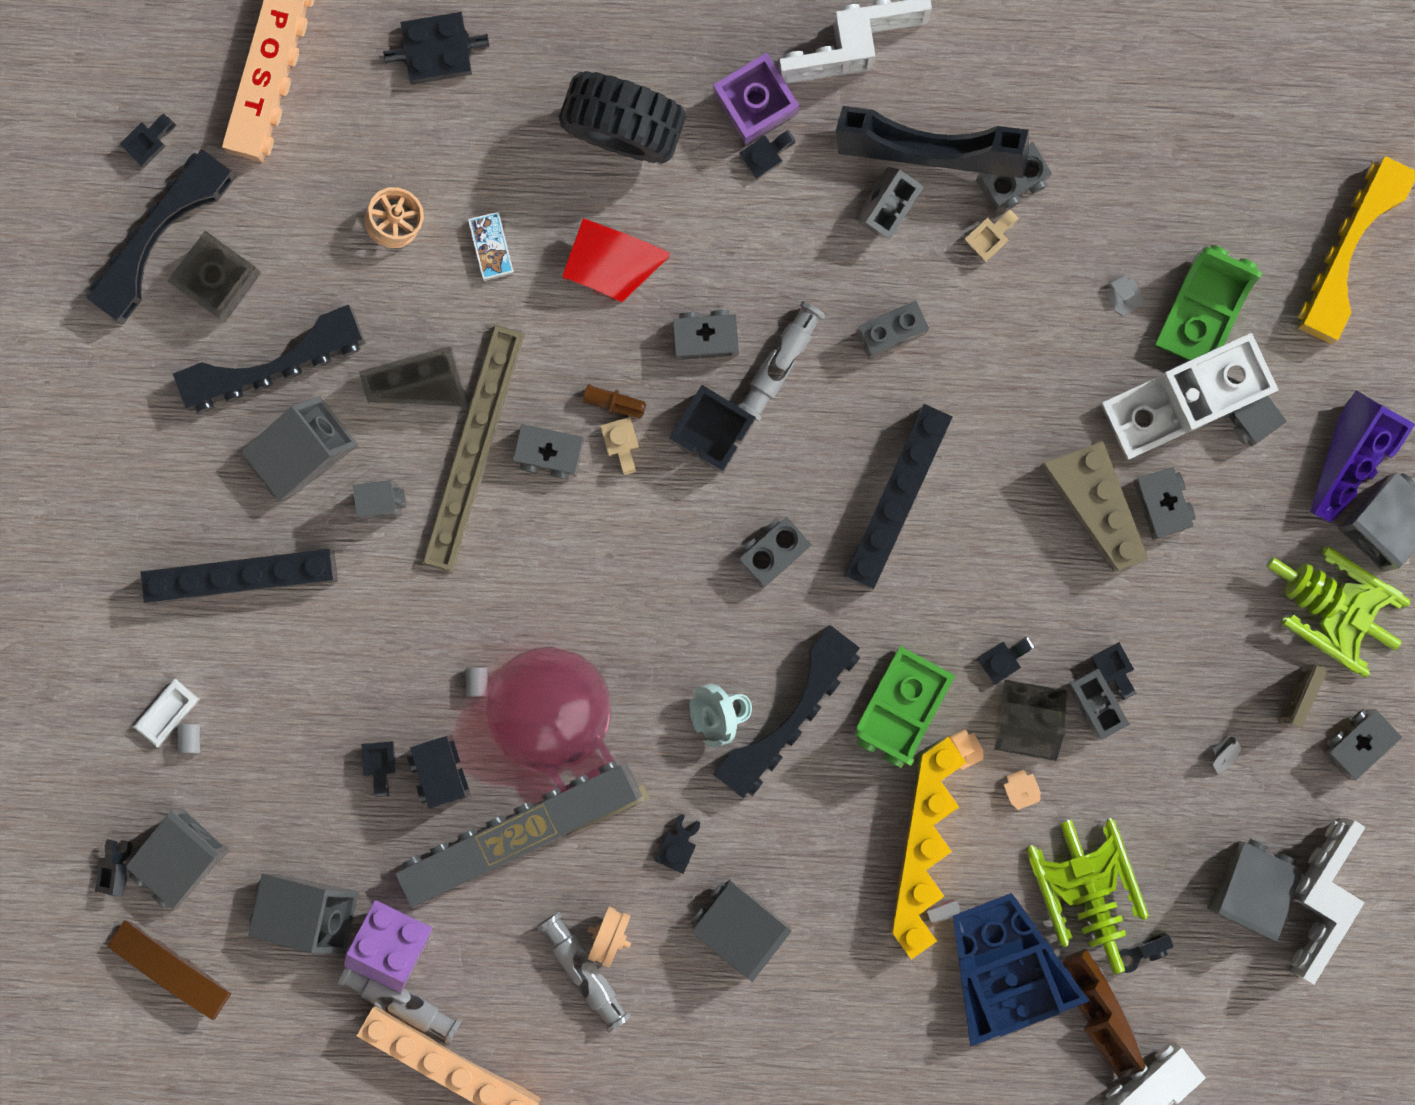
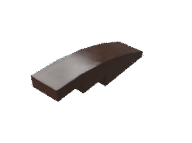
(169, 970)
(1105, 1018)

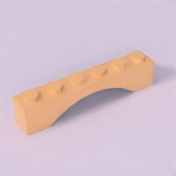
(440, 1063)

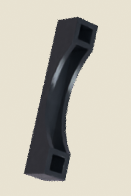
(991, 151)
(199, 185)
(331, 335)
(898, 497)
(239, 576)
(828, 659)

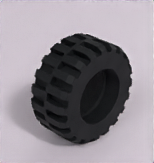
(622, 117)

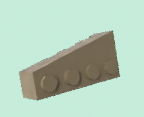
(1098, 503)

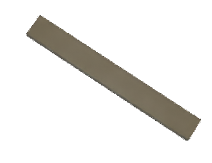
(473, 448)

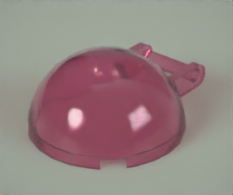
(550, 711)

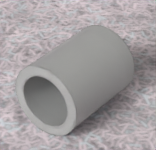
(476, 681)
(189, 738)

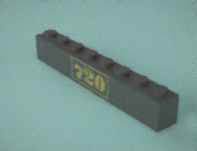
(518, 834)

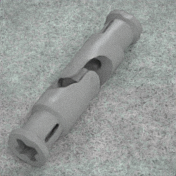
(790, 345)
(590, 982)
(422, 1017)

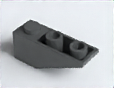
(1255, 419)

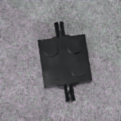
(436, 48)

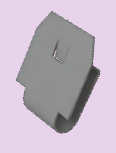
(1124, 295)
(1229, 755)

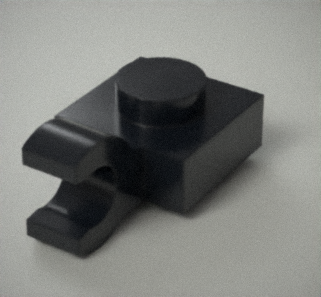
(145, 142)
(763, 156)
(1001, 661)
(1114, 667)
(379, 761)
(111, 871)
(1154, 948)

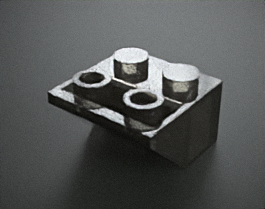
(1031, 720)

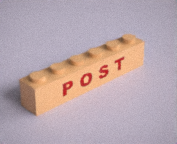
(266, 78)

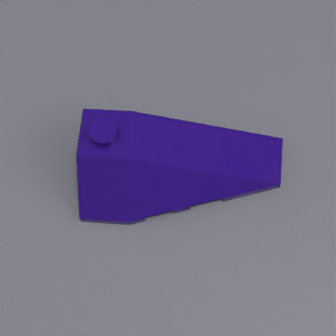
(1359, 444)

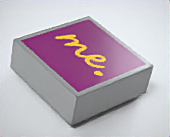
(942, 910)

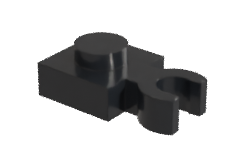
(676, 848)

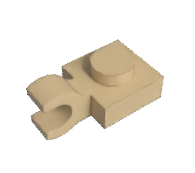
(989, 237)
(620, 441)

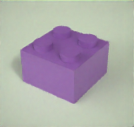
(756, 98)
(387, 946)

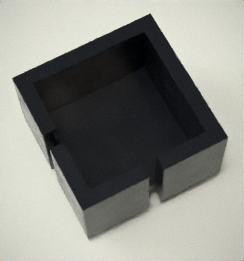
(712, 428)
(438, 772)

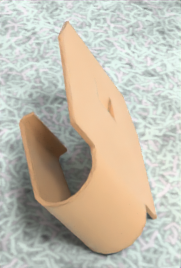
(968, 747)
(1022, 789)

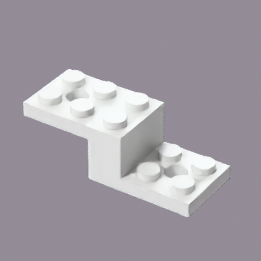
(854, 39)
(1189, 396)
(1326, 899)

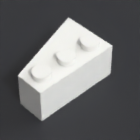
(1161, 1083)

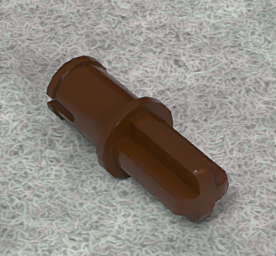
(614, 402)

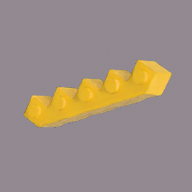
(924, 846)

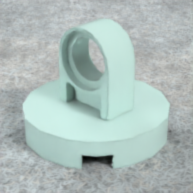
(715, 716)

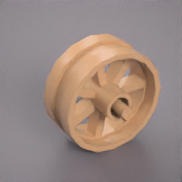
(393, 217)
(609, 937)

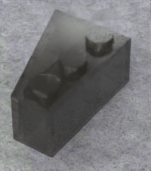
(417, 379)

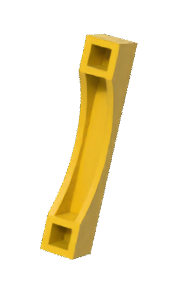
(1330, 306)

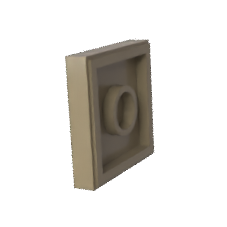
(1302, 696)

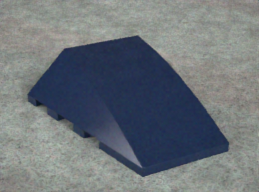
(1008, 971)

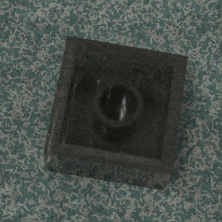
(214, 276)

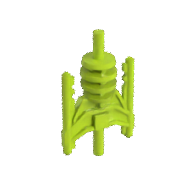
(1344, 611)
(1087, 882)

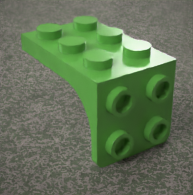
(1207, 303)
(902, 707)

